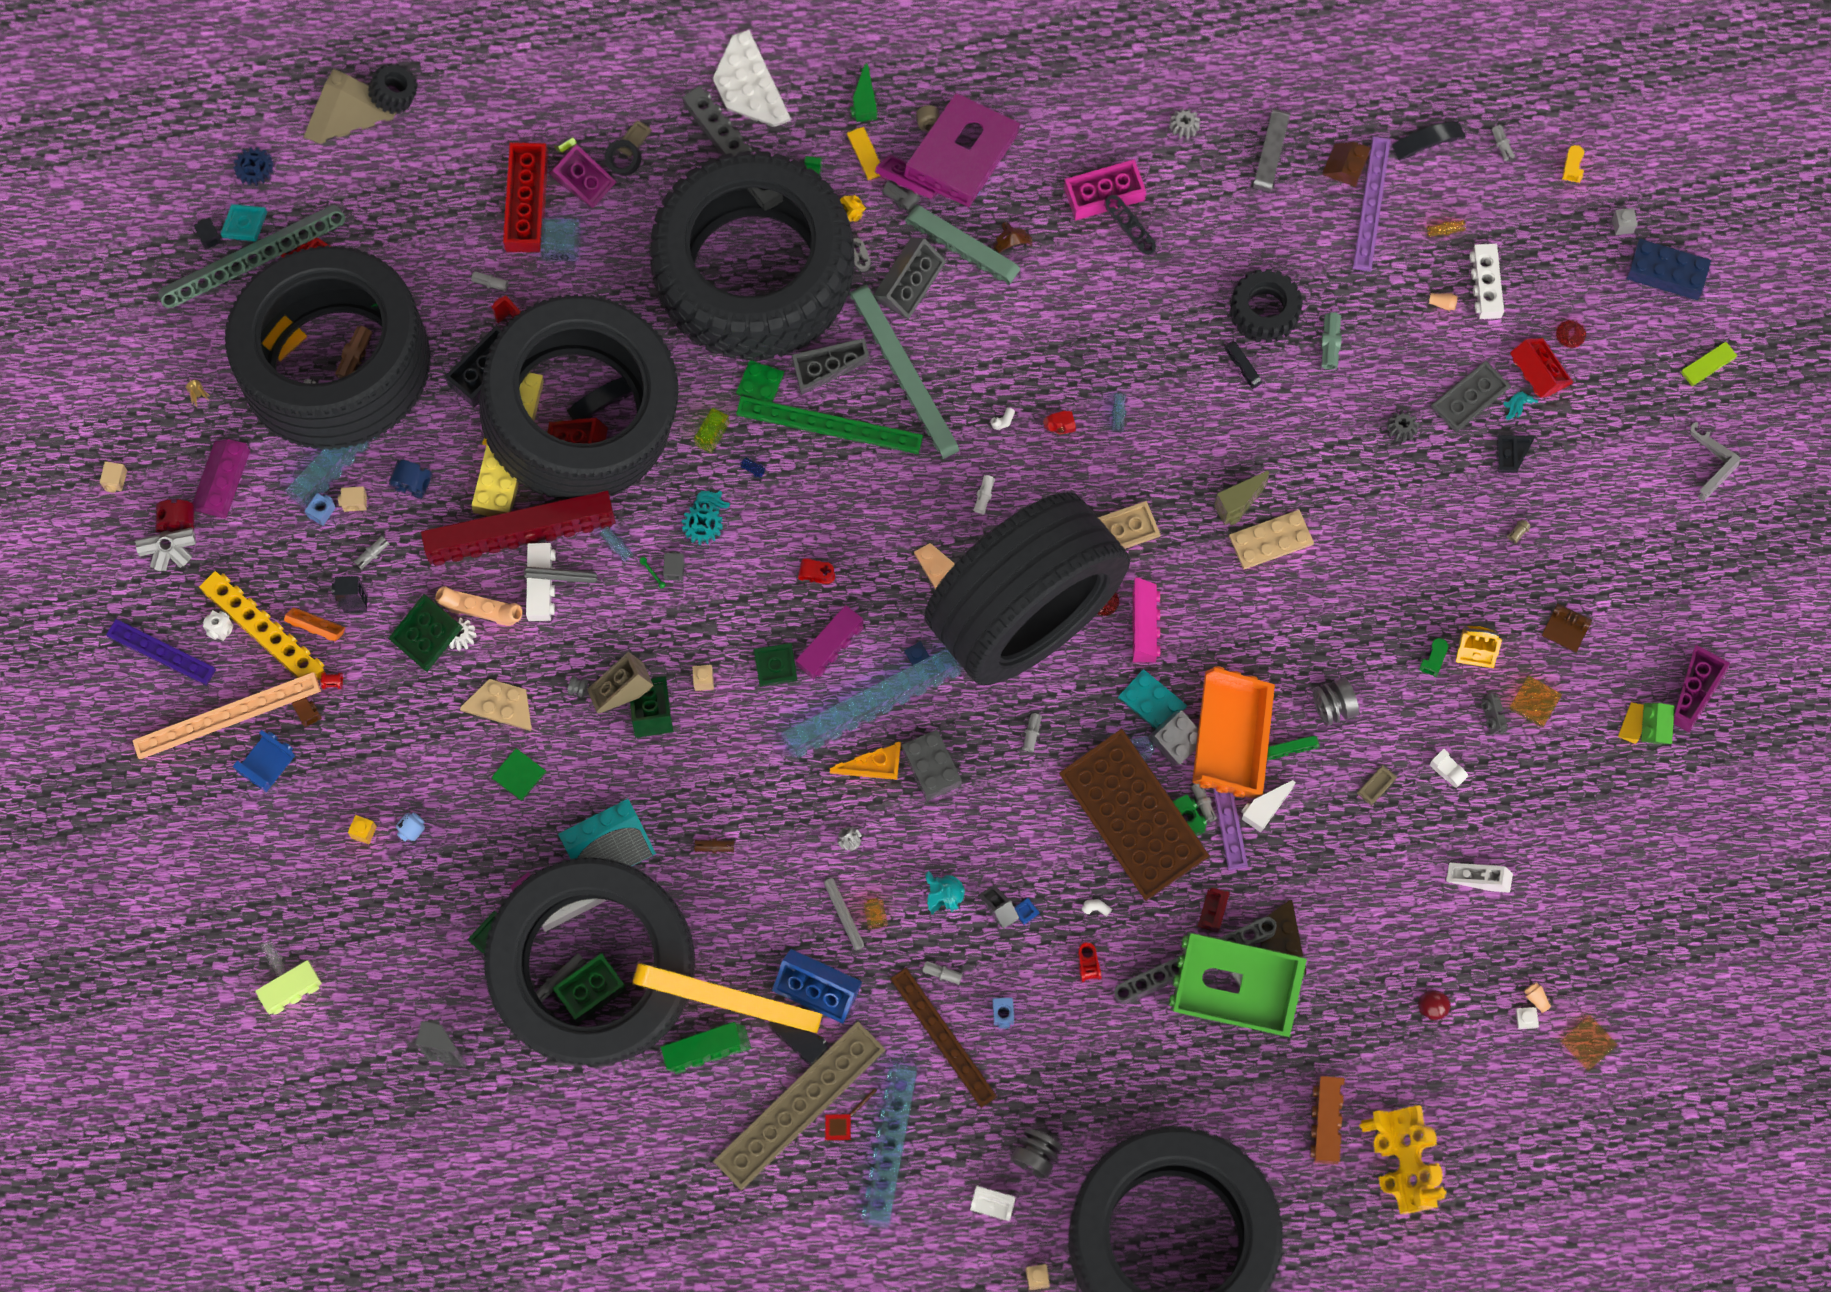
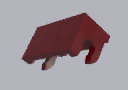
(1213, 910)

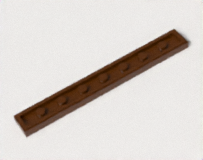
(943, 1038)

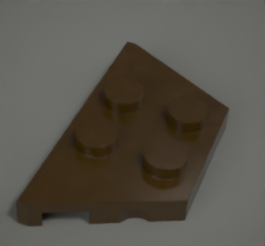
(1287, 935)

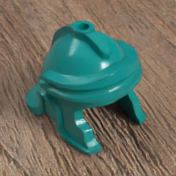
(944, 891)

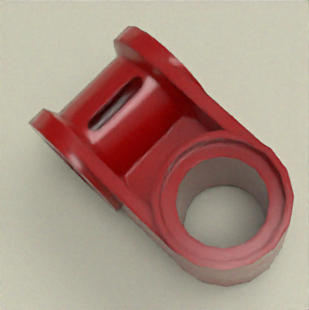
(814, 571)
(1089, 966)

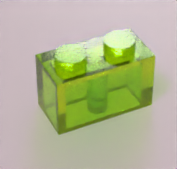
(711, 430)

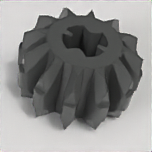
(1398, 430)

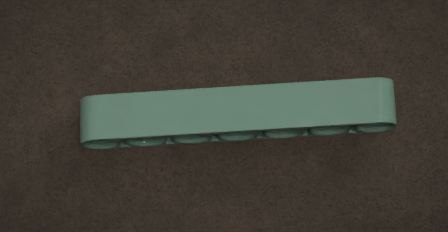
(962, 243)

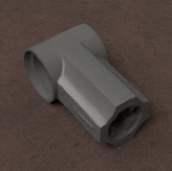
(903, 197)

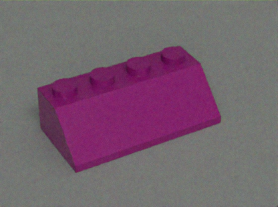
(221, 478)

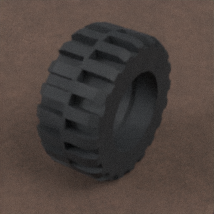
(1266, 327)

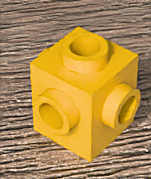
(853, 207)

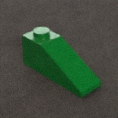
(864, 102)

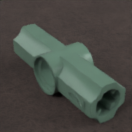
(1331, 341)

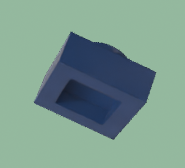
(916, 653)

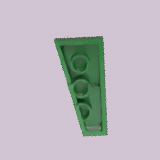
(706, 1047)

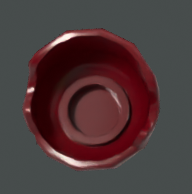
(1434, 1005)

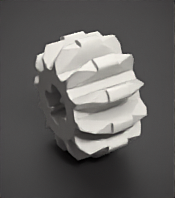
(466, 637)

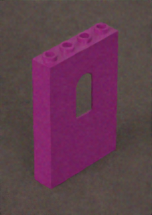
(953, 168)

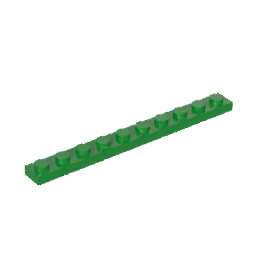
(829, 425)

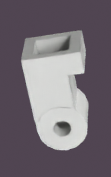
(1448, 769)

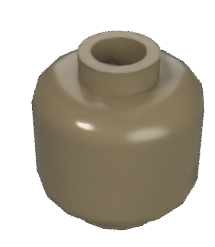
(926, 117)

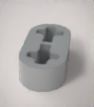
(862, 253)

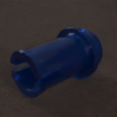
(752, 467)

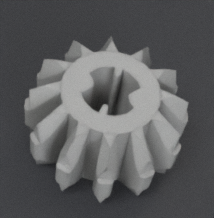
(1189, 127)

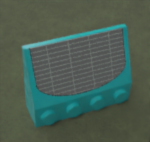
(609, 835)

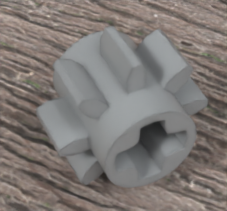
(849, 838)

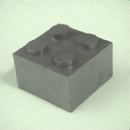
(1176, 737)

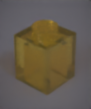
(875, 913)

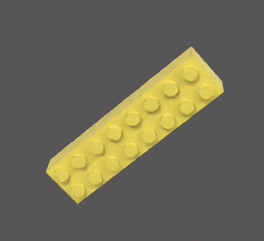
(495, 486)

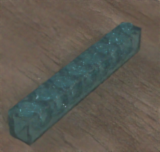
(882, 1217)

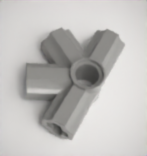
(162, 552)

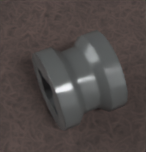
(577, 686)

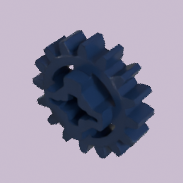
(244, 168)

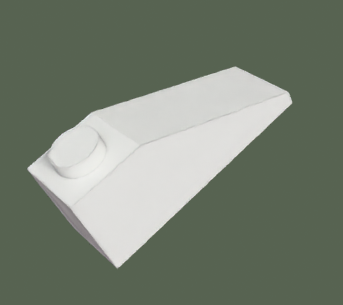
(1264, 807)
(1480, 876)

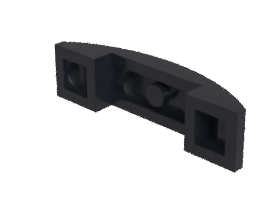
(1427, 138)
(599, 399)

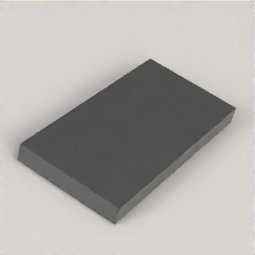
(1470, 396)

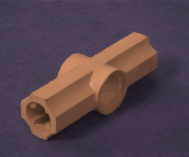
(354, 351)

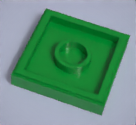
(518, 774)

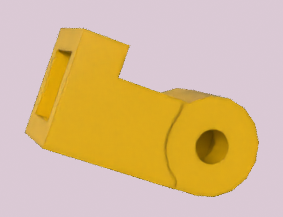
(1571, 168)

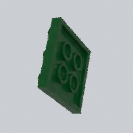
(425, 632)

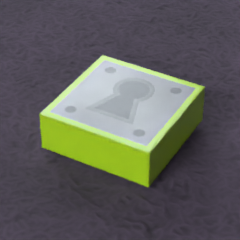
(565, 144)

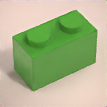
(1657, 723)

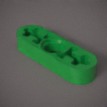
(1296, 746)

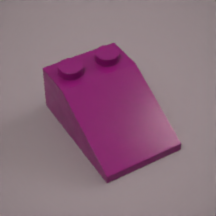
(582, 176)

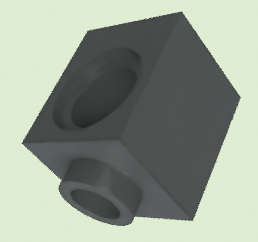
(673, 566)

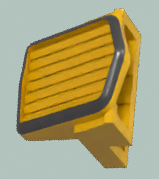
(1478, 646)

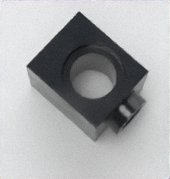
(207, 233)

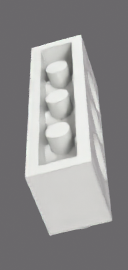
(1489, 255)

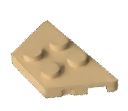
(500, 703)

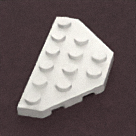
(747, 84)

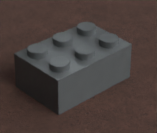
(931, 765)

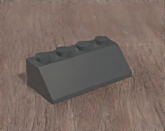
(910, 277)
(437, 1044)

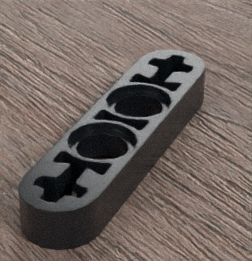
(1127, 227)

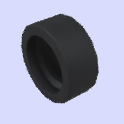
(611, 149)

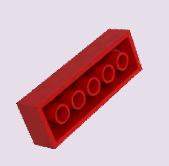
(525, 196)

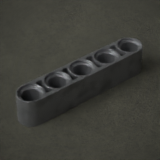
(1271, 150)

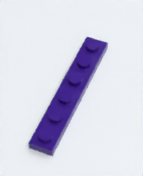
(161, 652)

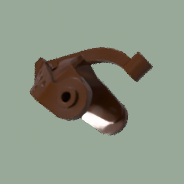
(1015, 237)

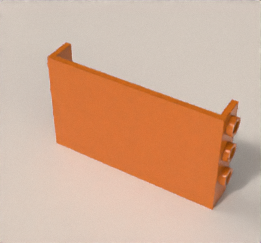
(1233, 733)

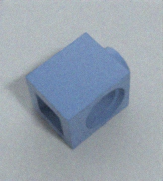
(320, 516)
(1003, 1004)

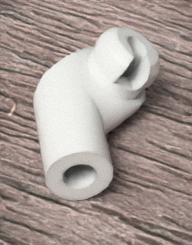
(1005, 421)
(1096, 904)

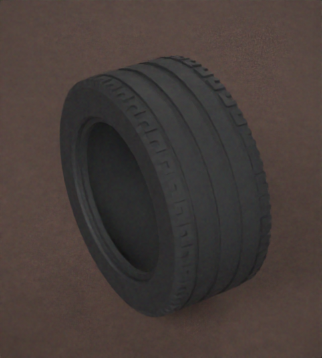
(309, 287)
(589, 329)
(1026, 588)
(510, 950)
(1185, 1155)

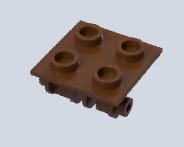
(1566, 628)

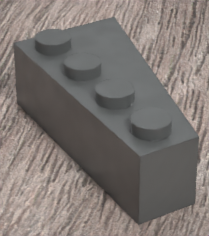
(828, 363)

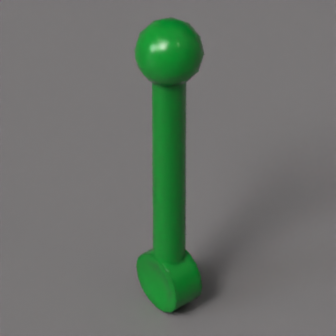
(643, 561)

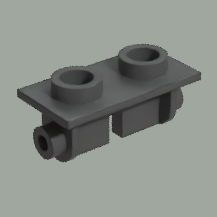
(1492, 705)

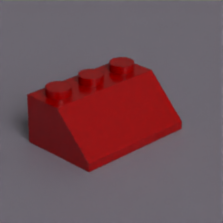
(1540, 367)

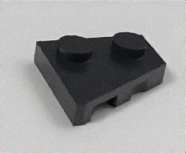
(1512, 451)

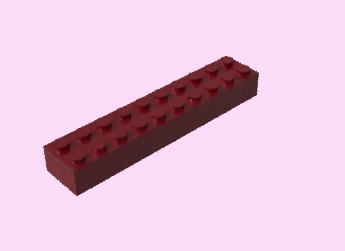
(518, 528)

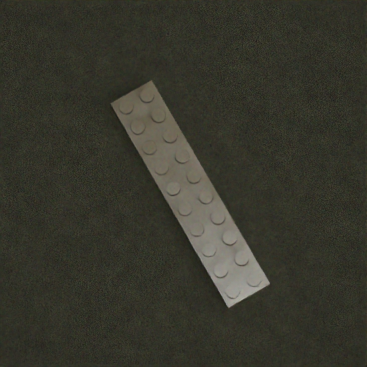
(799, 1106)

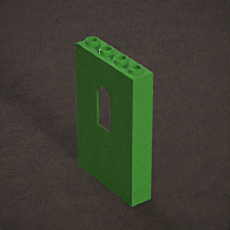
(1266, 991)

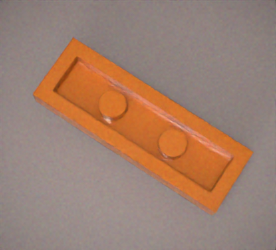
(314, 624)

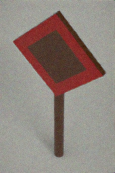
(839, 1126)

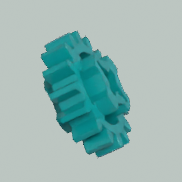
(705, 516)

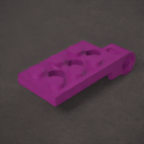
(894, 169)

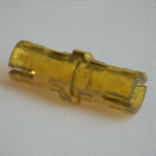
(1446, 228)

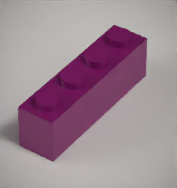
(830, 642)

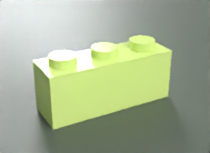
(289, 988)

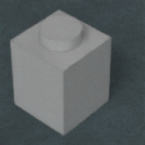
(1624, 221)

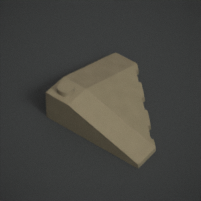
(343, 108)

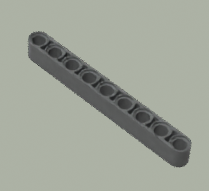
(1166, 968)

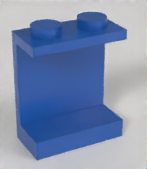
(265, 761)

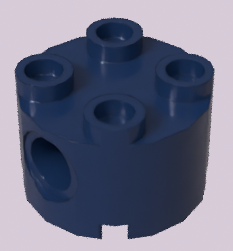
(411, 478)

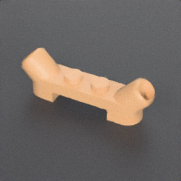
(480, 607)

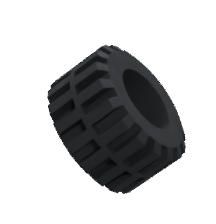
(396, 77)

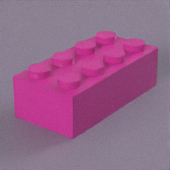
(1089, 190)

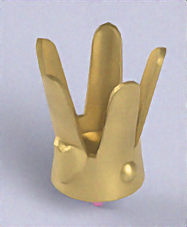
(196, 390)

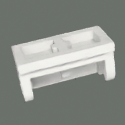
(992, 1203)

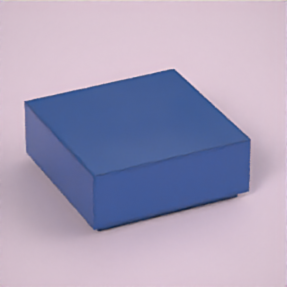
(1026, 911)

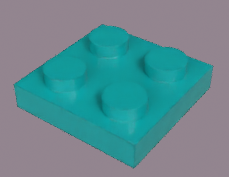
(243, 222)

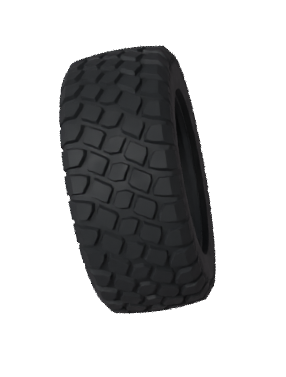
(761, 323)

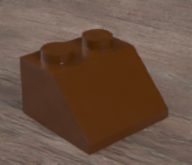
(1347, 162)

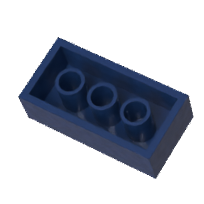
(1668, 269)

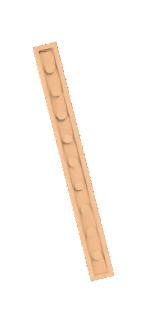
(226, 715)

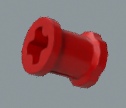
(332, 680)

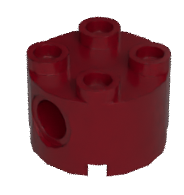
(174, 515)

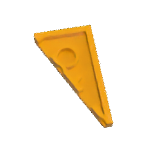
(879, 764)

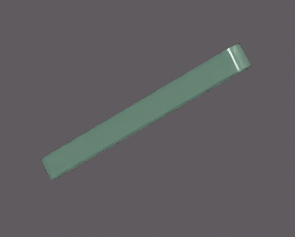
(242, 255)
(904, 370)

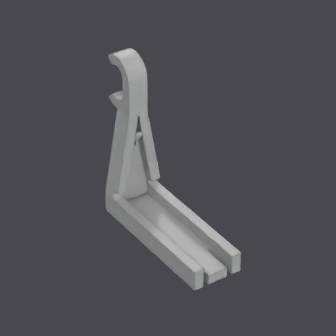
(1725, 455)

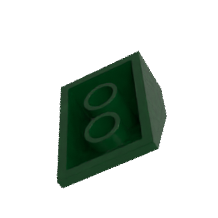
(652, 710)

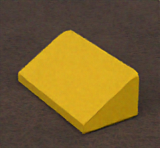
(1632, 724)

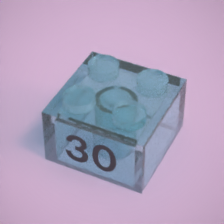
(560, 240)

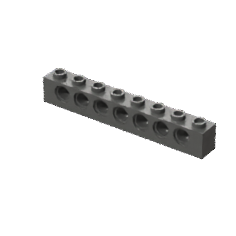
(693, 102)

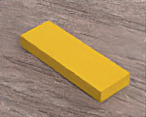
(864, 152)

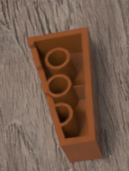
(1327, 1120)

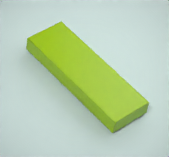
(1709, 364)

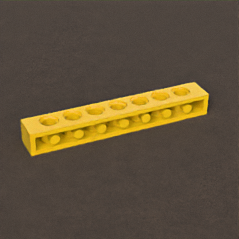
(212, 588)

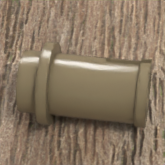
(1519, 530)

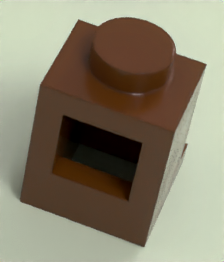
(306, 711)

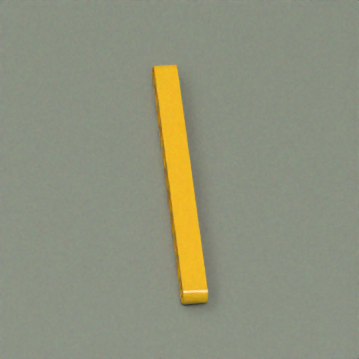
(726, 998)

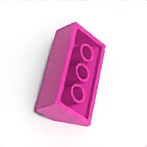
(1145, 621)

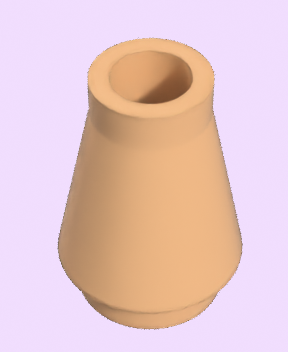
(1444, 300)
(1537, 996)

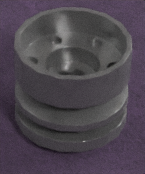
(1336, 701)
(1037, 1151)

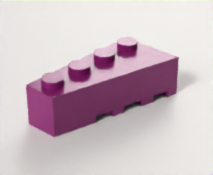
(1701, 682)

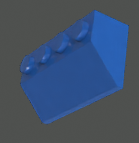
(816, 986)

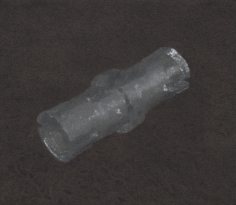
(274, 958)

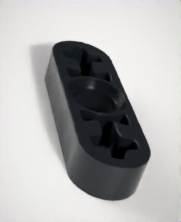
(1241, 360)

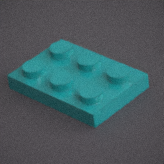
(1151, 699)

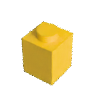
(362, 829)

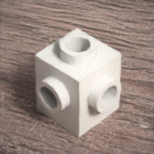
(218, 630)

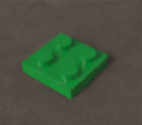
(760, 382)

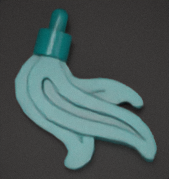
(1516, 404)
(710, 499)

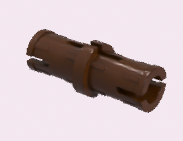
(714, 846)

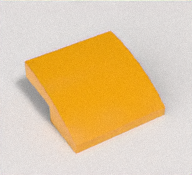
(292, 342)

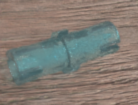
(1118, 412)
(616, 544)

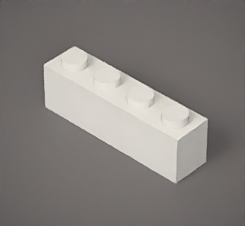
(540, 591)
(570, 911)

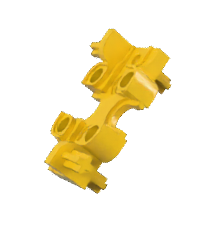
(1394, 1127)

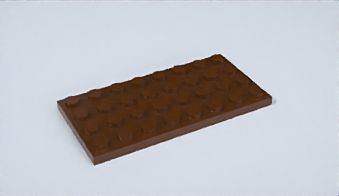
(1134, 814)

